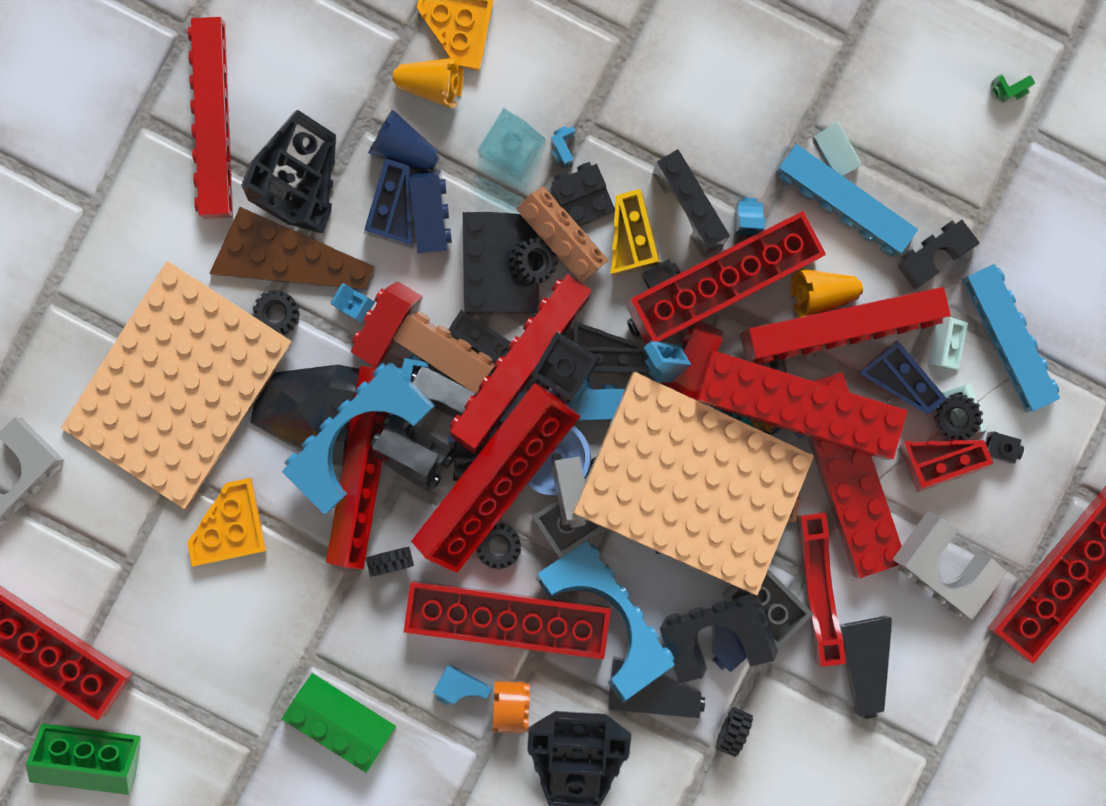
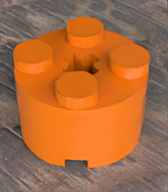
(511, 707)

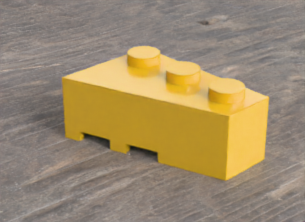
(634, 239)

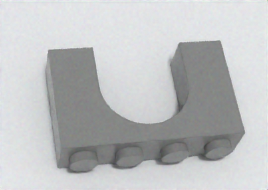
(36, 462)
(568, 484)
(920, 559)

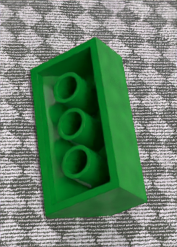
(338, 722)
(84, 759)

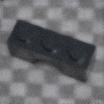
(919, 265)

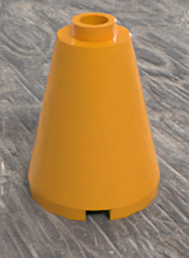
(432, 80)
(822, 291)

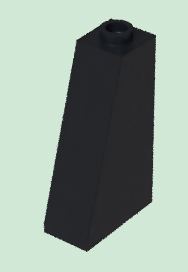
(867, 662)
(660, 697)

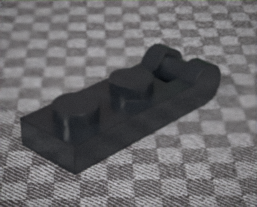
(478, 335)

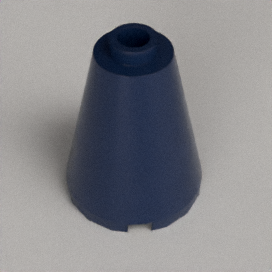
(403, 144)

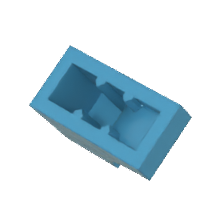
(749, 217)
(665, 361)
(458, 684)

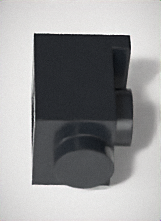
(995, 443)

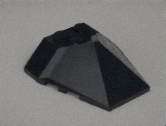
(294, 174)
(302, 400)
(577, 756)

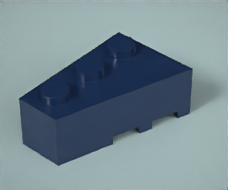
(391, 207)
(430, 211)
(903, 377)

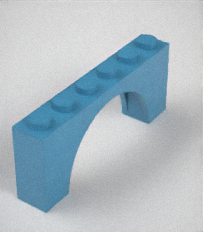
(313, 467)
(585, 572)

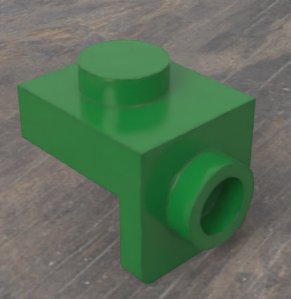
(1018, 90)

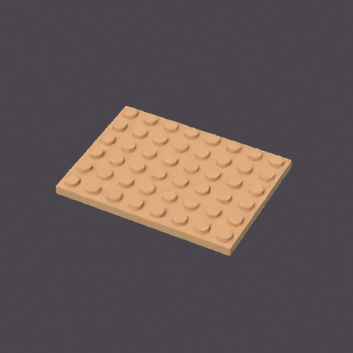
(176, 384)
(693, 484)

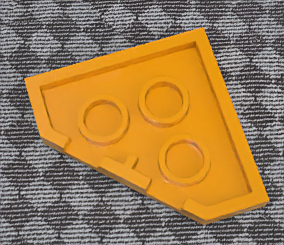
(459, 27)
(229, 526)

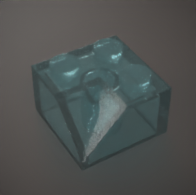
(511, 144)

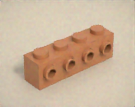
(562, 234)
(443, 351)

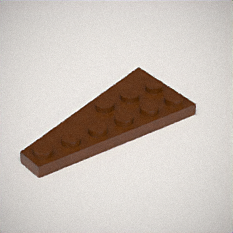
(276, 253)

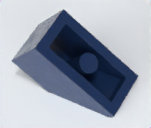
(727, 648)

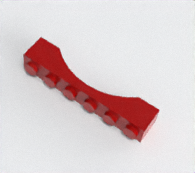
(817, 573)

